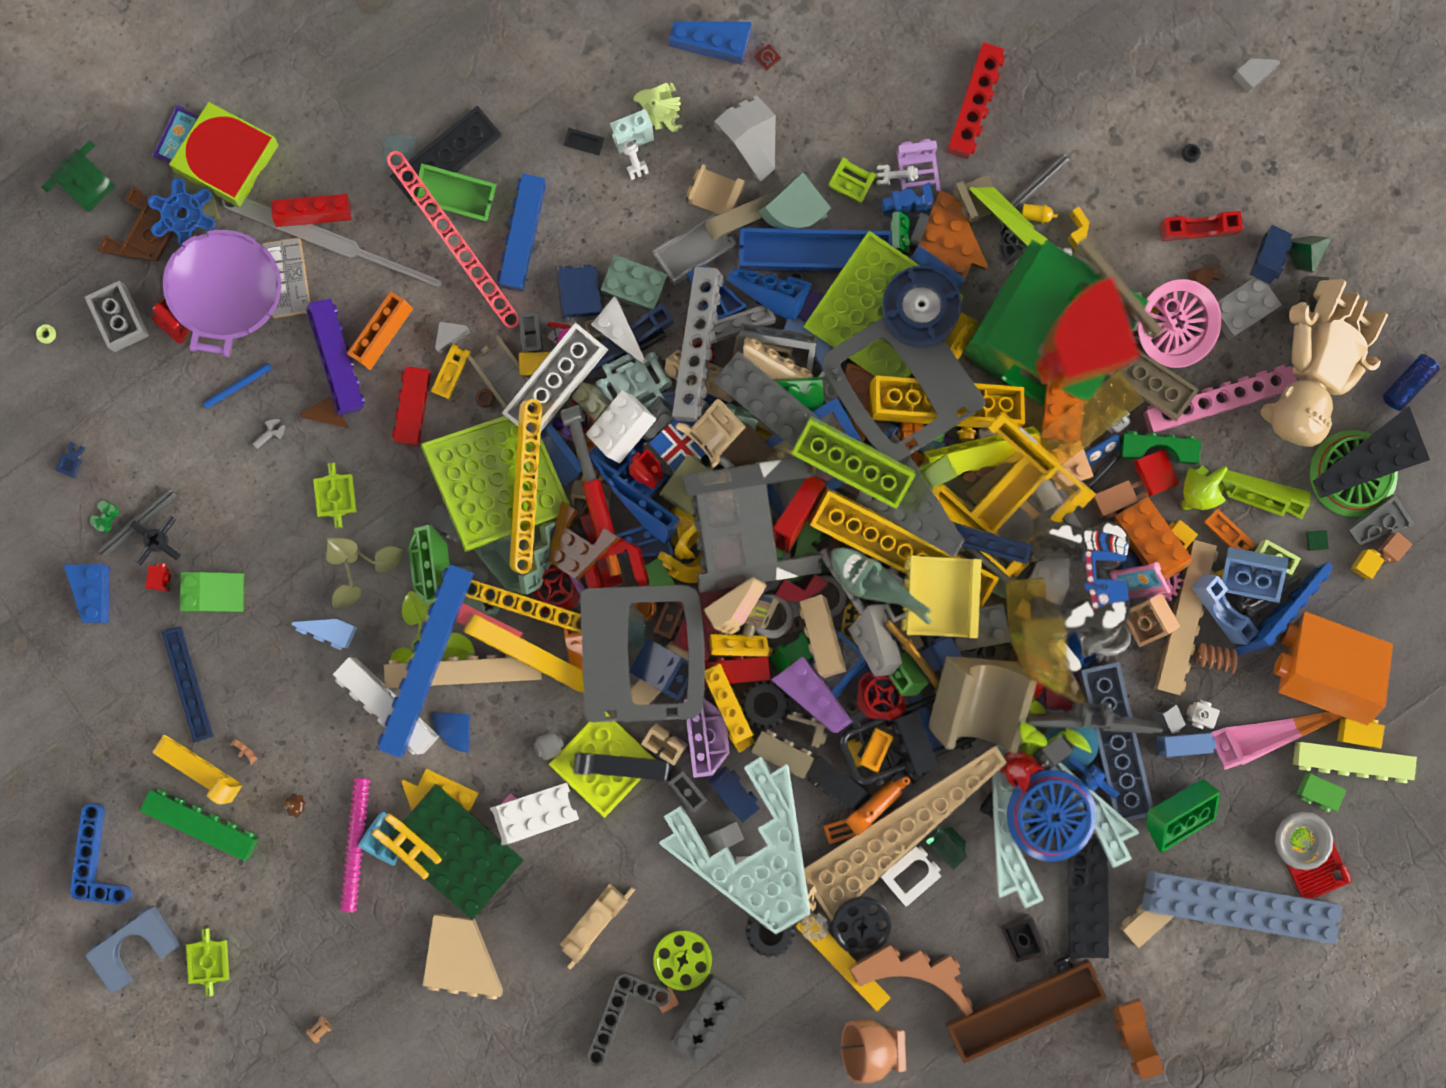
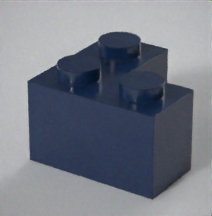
(936, 654)

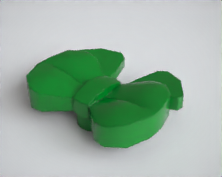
(108, 511)

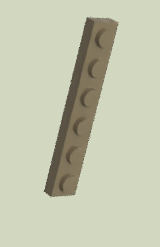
(1137, 310)

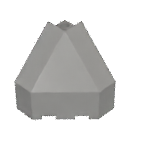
(753, 133)

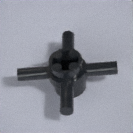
(149, 535)

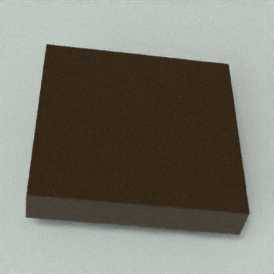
(748, 448)

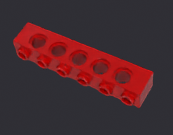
(994, 56)

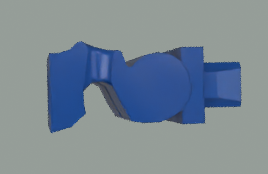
(908, 200)

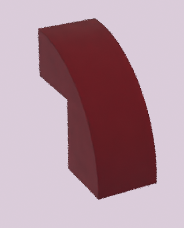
(789, 591)

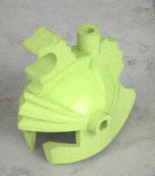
(660, 106)

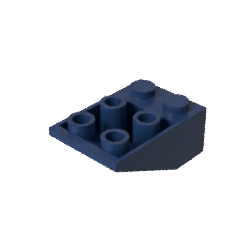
(662, 669)

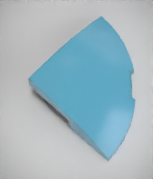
(374, 846)

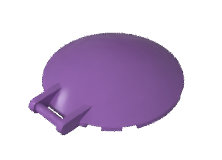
(221, 287)

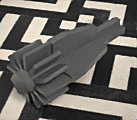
(1253, 606)

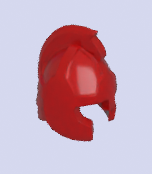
(1019, 768)

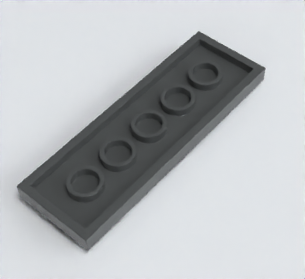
(764, 398)

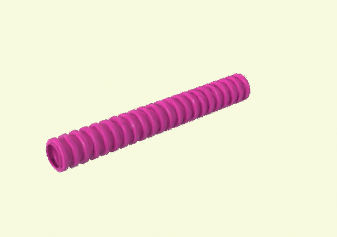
(354, 851)

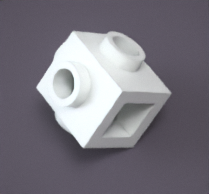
(1208, 717)

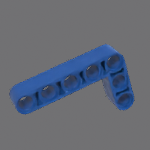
(91, 861)

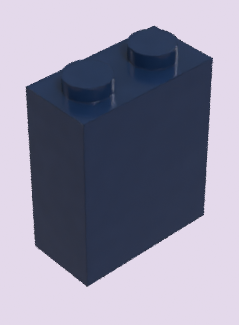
(578, 291)

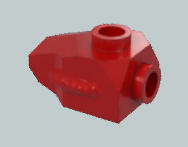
(646, 469)

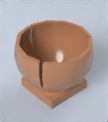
(881, 1050)

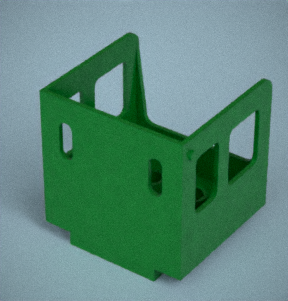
(1023, 314)

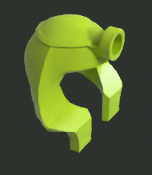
(1203, 491)

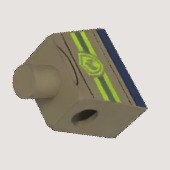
(760, 615)

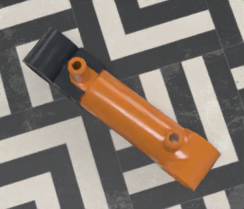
(881, 800)

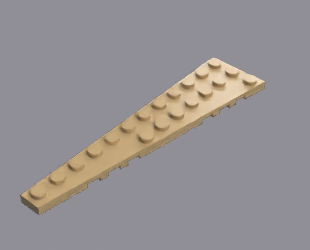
(866, 857)

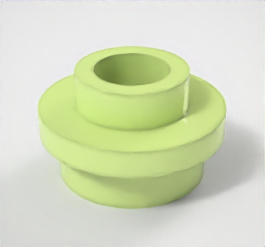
(41, 331)

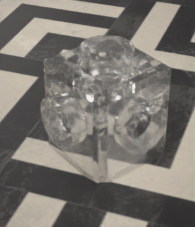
(813, 919)

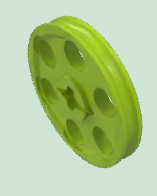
(687, 968)

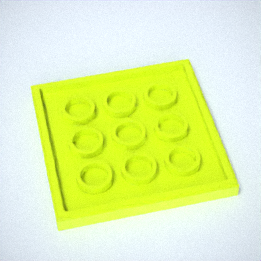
(603, 738)

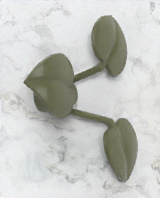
(346, 551)

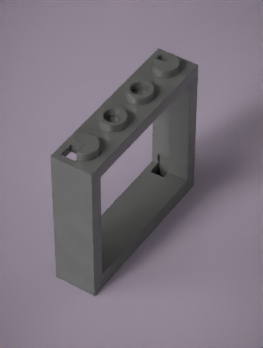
(779, 337)

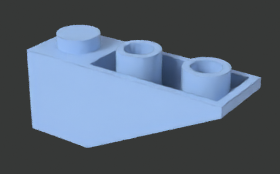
(332, 630)

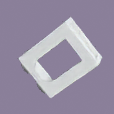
(913, 855)

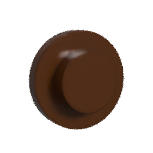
(485, 398)

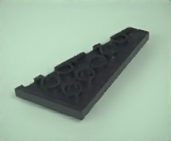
(1382, 453)

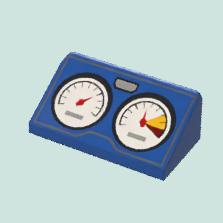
(1103, 449)

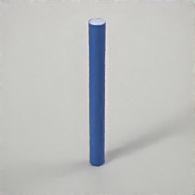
(238, 385)

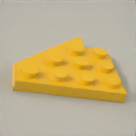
(459, 792)

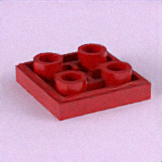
(1156, 472)

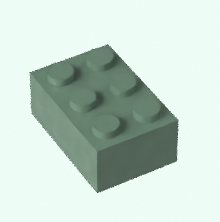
(634, 283)

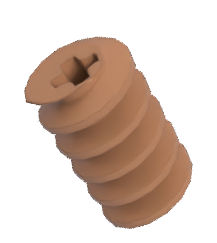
(1216, 656)

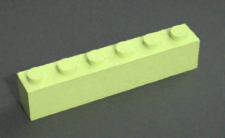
(1355, 761)

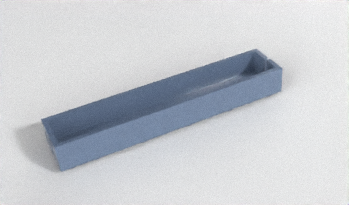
(1241, 907)

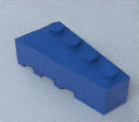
(712, 38)

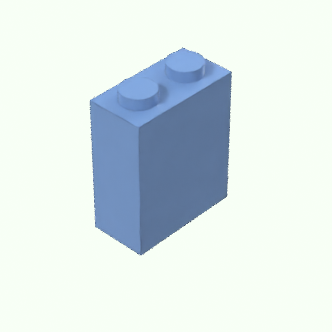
(1185, 744)

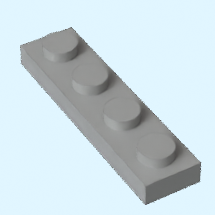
(730, 326)

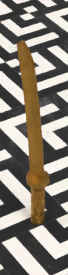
(907, 644)

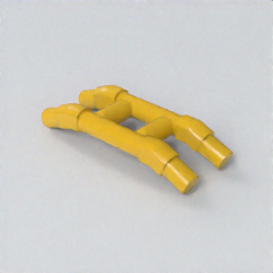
(407, 833)

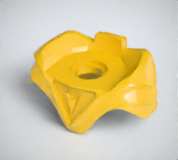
(685, 535)

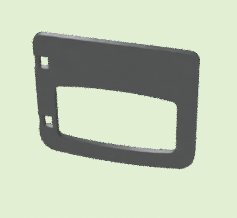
(935, 370)
(606, 653)

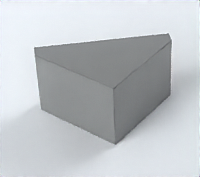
(449, 334)
(722, 838)

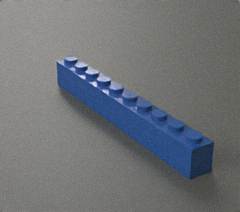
(425, 661)

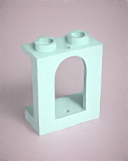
(633, 127)

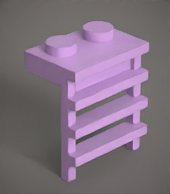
(918, 154)

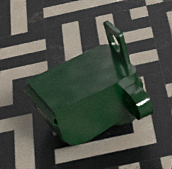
(81, 178)

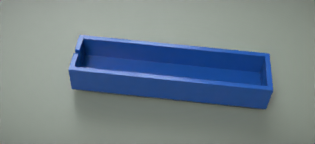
(800, 249)

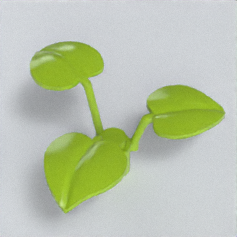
(413, 612)
(1033, 740)

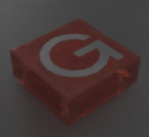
(767, 57)

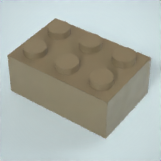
(782, 753)

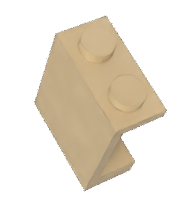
(714, 191)

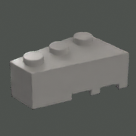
(876, 641)

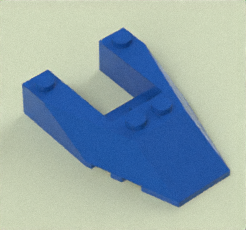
(636, 495)

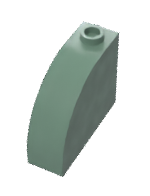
(795, 205)

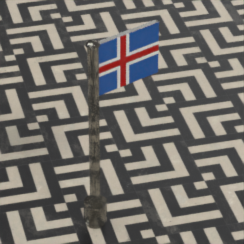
(672, 446)

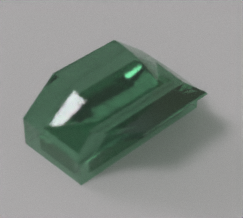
(948, 846)

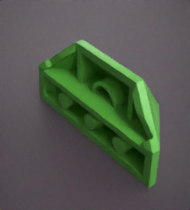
(427, 561)

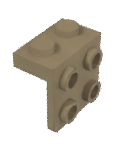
(971, 206)
(819, 735)

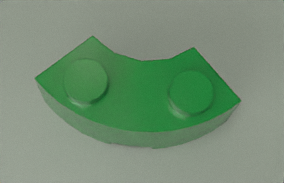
(789, 654)

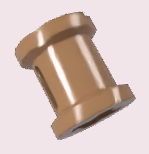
(319, 1029)

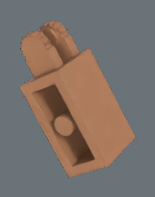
(1116, 498)

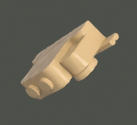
(593, 922)

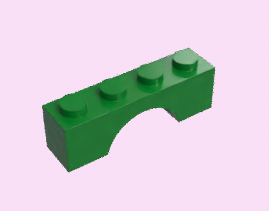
(1184, 450)

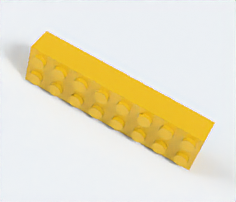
(905, 401)

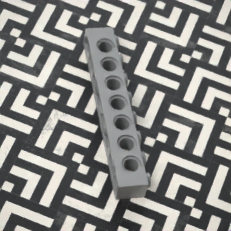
(702, 278)

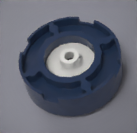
(925, 324)

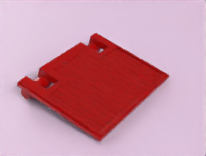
(1320, 880)

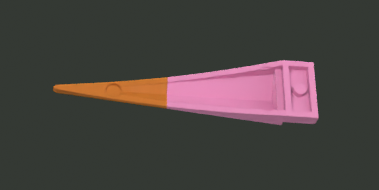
(1247, 742)

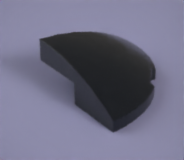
(1010, 247)

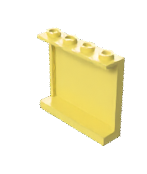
(949, 590)

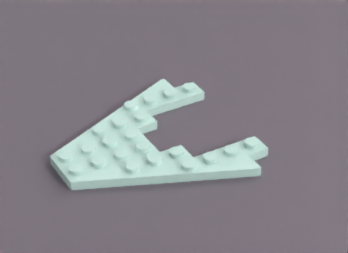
(1011, 867)
(768, 882)

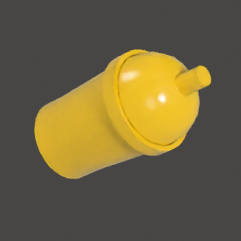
(1038, 213)

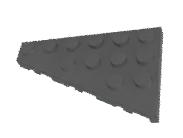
(919, 512)

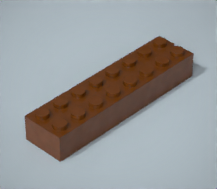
(1025, 1010)

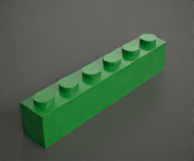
(199, 824)

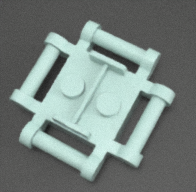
(634, 378)

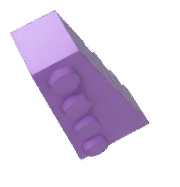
(813, 694)

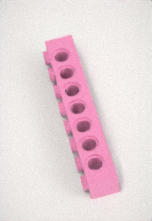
(1283, 375)

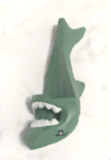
(869, 581)

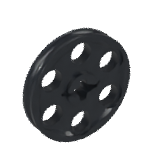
(854, 922)

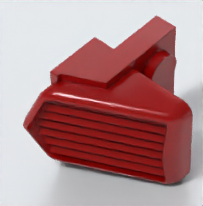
(168, 323)

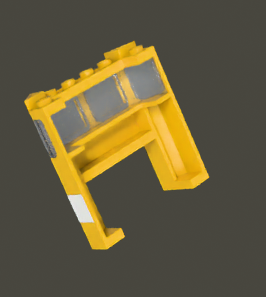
(1028, 489)

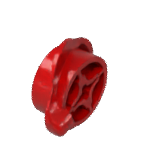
(572, 597)
(895, 709)

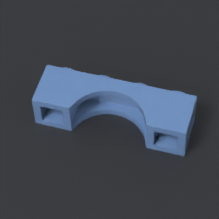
(1212, 594)

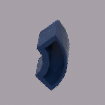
(734, 794)

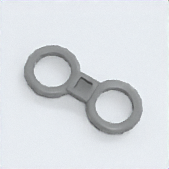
(792, 609)

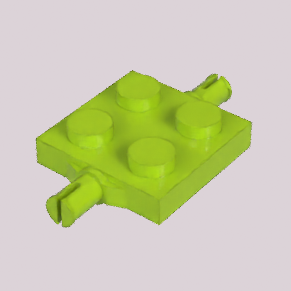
(335, 495)
(207, 962)

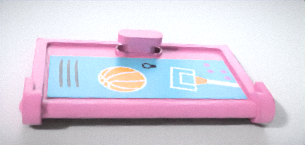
(1141, 580)

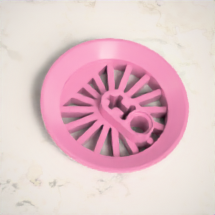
(1197, 345)

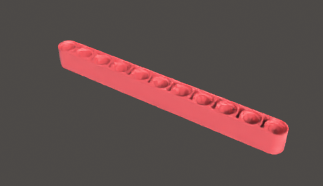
(449, 231)

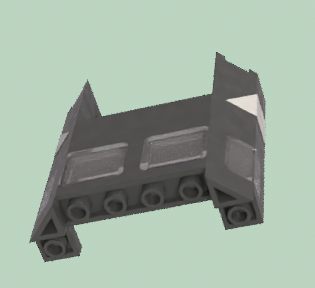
(738, 525)

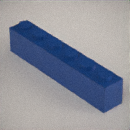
(522, 232)

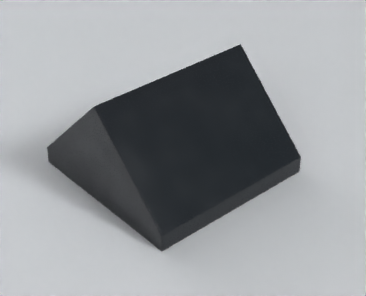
(1024, 938)

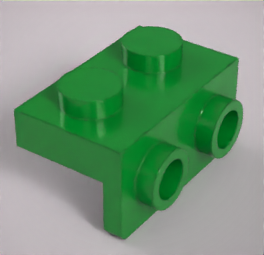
(900, 232)

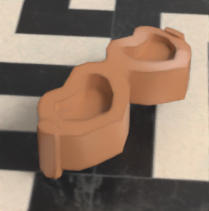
(971, 476)
(248, 752)

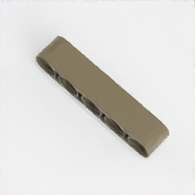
(737, 217)

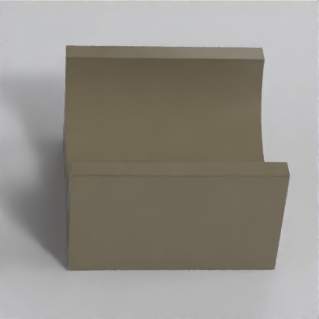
(981, 701)

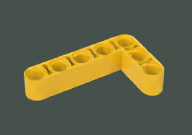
(221, 786)

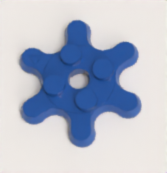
(180, 200)

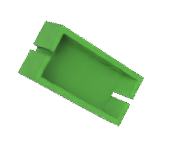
(457, 192)

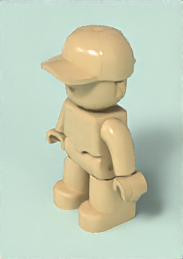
(1326, 359)

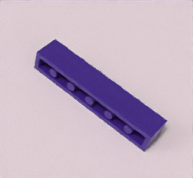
(334, 357)

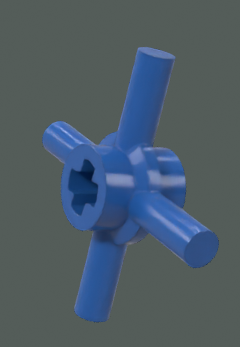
(1093, 777)

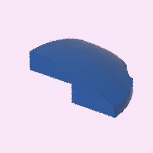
(453, 729)

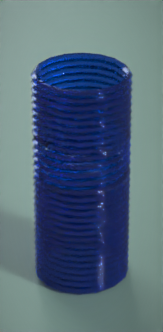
(1411, 382)

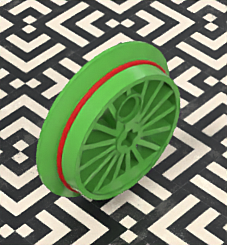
(1321, 462)

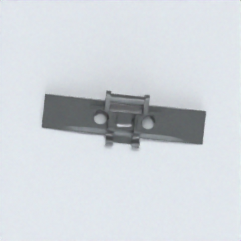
(1082, 717)

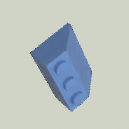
(1254, 574)

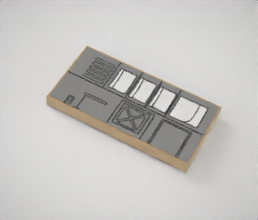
(294, 284)

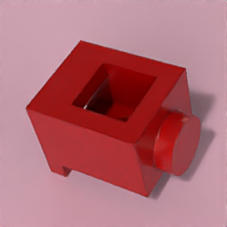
(158, 577)

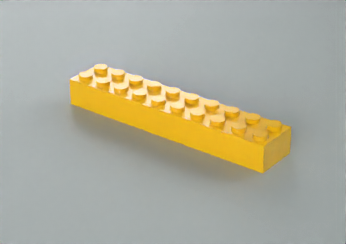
(879, 536)

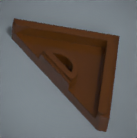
(325, 413)

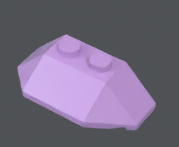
(707, 740)

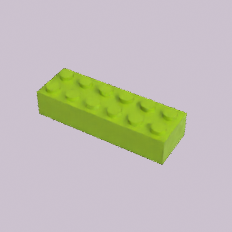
(853, 462)

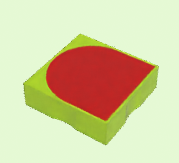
(224, 154)

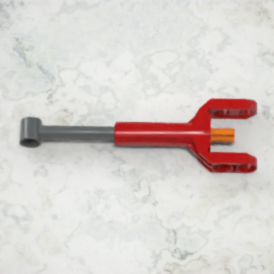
(598, 508)

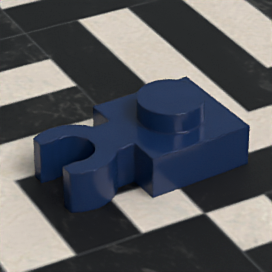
(70, 463)

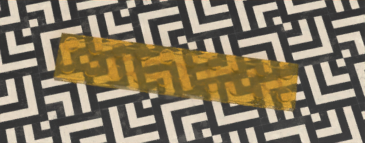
(1073, 429)

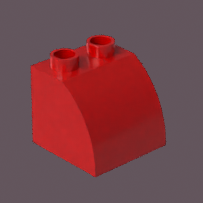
(1088, 338)

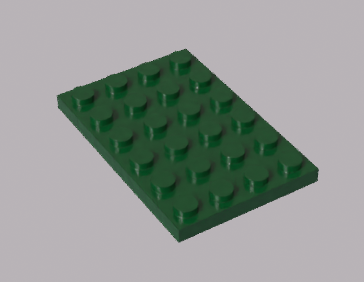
(471, 854)

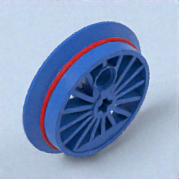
(1079, 835)

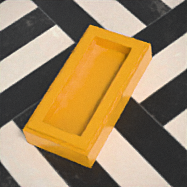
(876, 750)

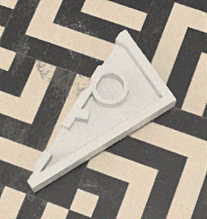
(615, 327)

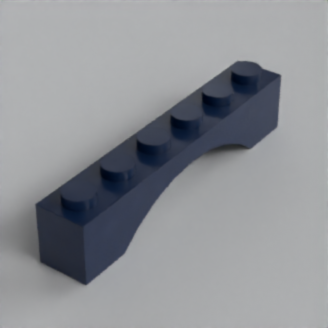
(643, 329)

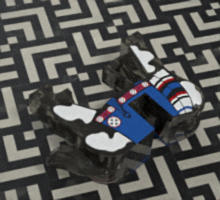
(1098, 604)

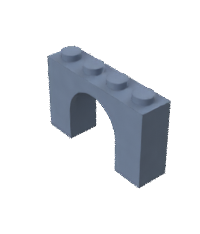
(106, 957)

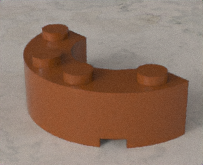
(1136, 1039)

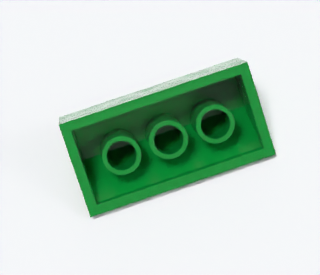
(1183, 814)

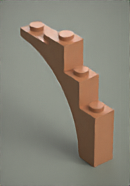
(940, 973)

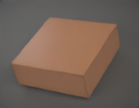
(661, 996)

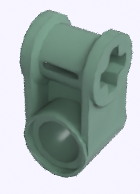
(481, 606)

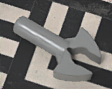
(269, 433)

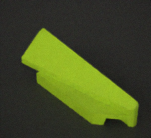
(1007, 214)
(938, 472)
(1266, 494)

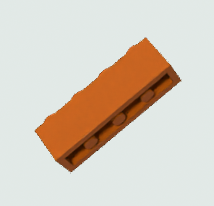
(380, 330)

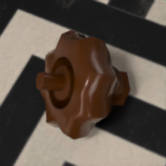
(294, 805)

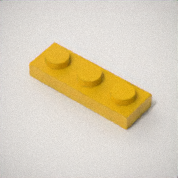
(738, 645)

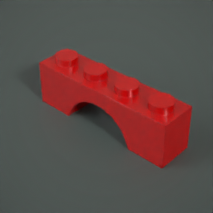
(1192, 228)

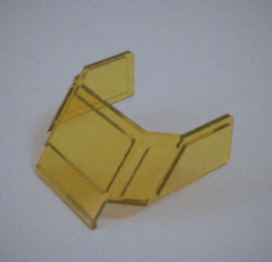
(1039, 642)

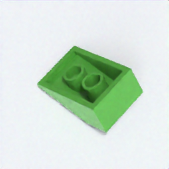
(212, 592)

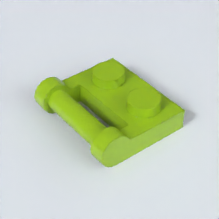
(849, 185)

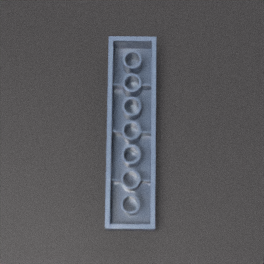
(1117, 751)

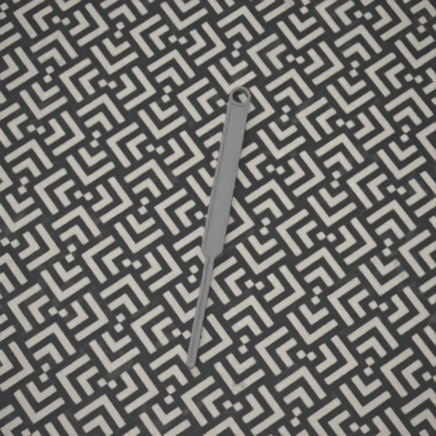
(325, 239)

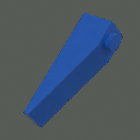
(776, 294)

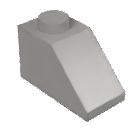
(1253, 72)

